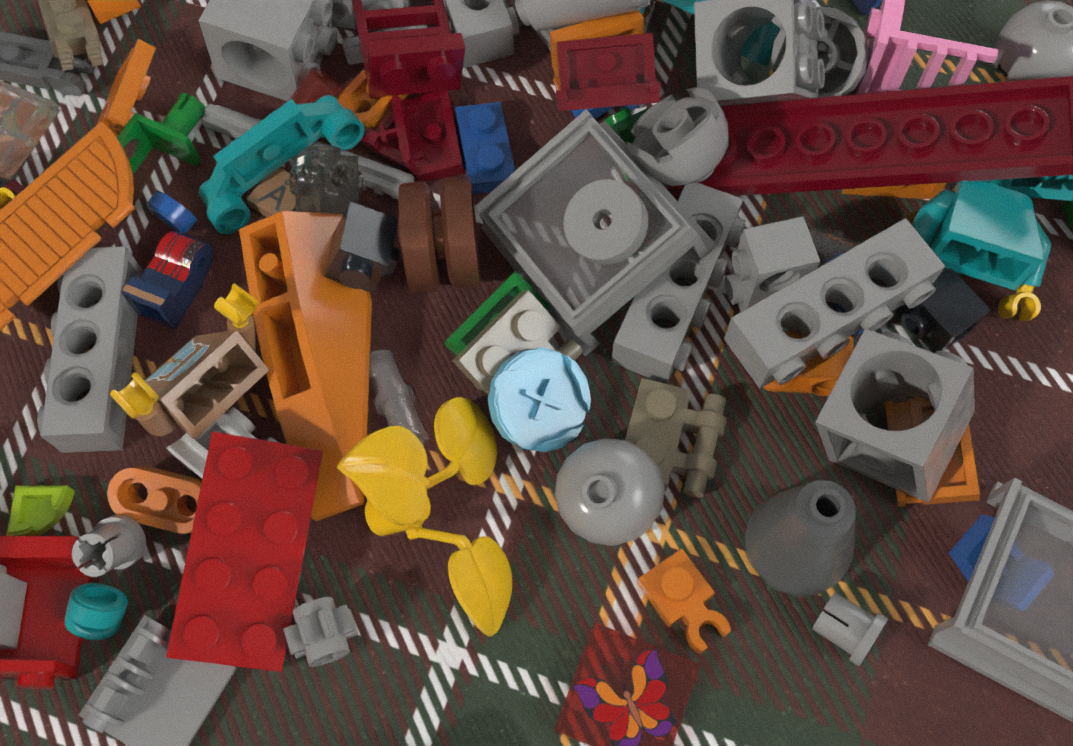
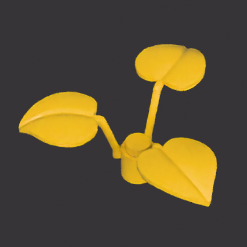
(391, 474)

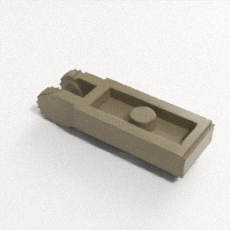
(71, 31)

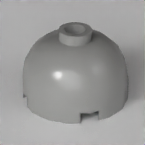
(1037, 42)
(841, 49)
(681, 138)
(609, 491)

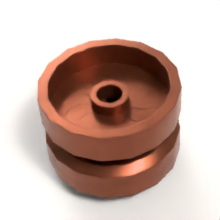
(434, 236)

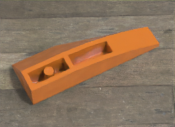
(313, 343)

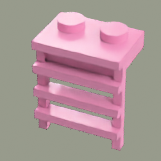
(894, 50)

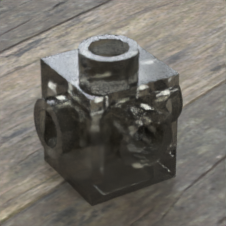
(326, 181)

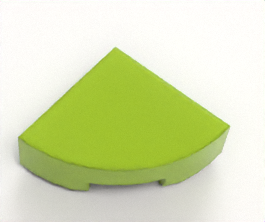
(38, 509)

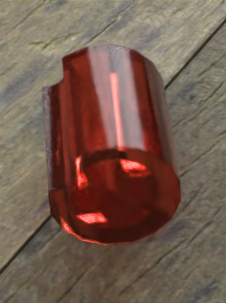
(314, 86)

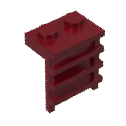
(410, 58)
(607, 72)

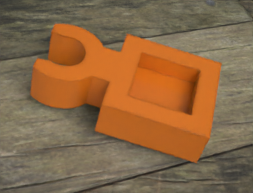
(679, 593)

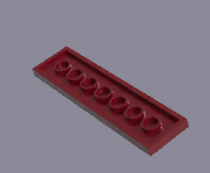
(898, 138)

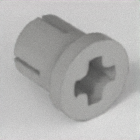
(109, 553)
(860, 633)

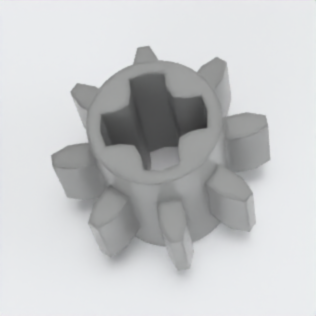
(320, 631)

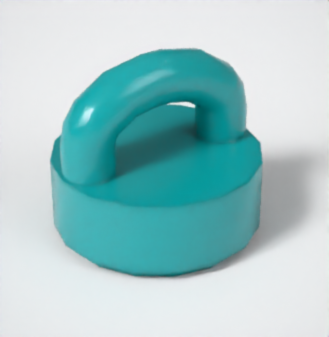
(95, 611)

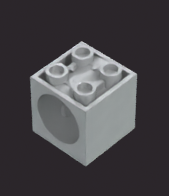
(720, 38)
(267, 41)
(889, 367)

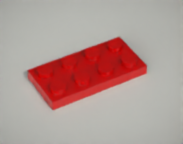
(245, 553)

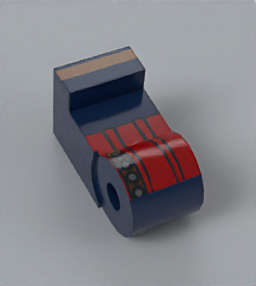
(170, 279)

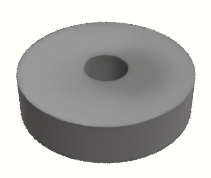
(624, 233)

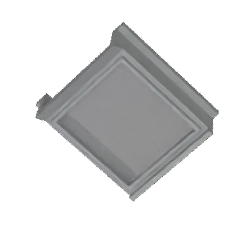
(527, 227)
(1020, 601)

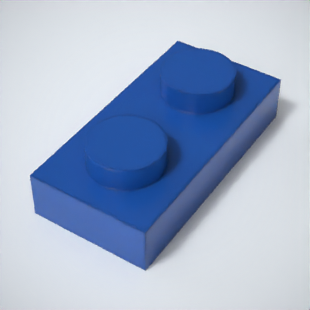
(484, 145)

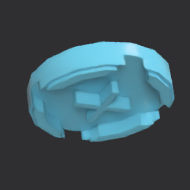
(539, 399)

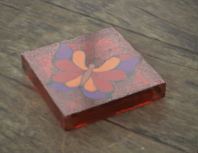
(626, 692)

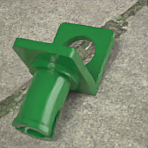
(167, 136)

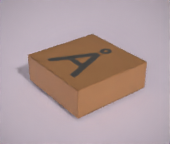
(273, 194)

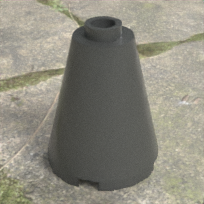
(803, 538)

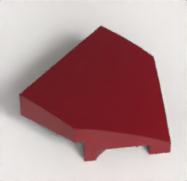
(420, 137)

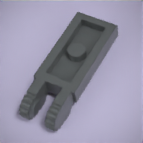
(33, 64)

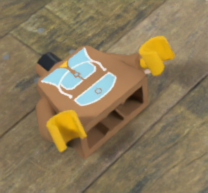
(201, 376)

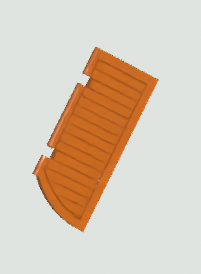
(57, 216)

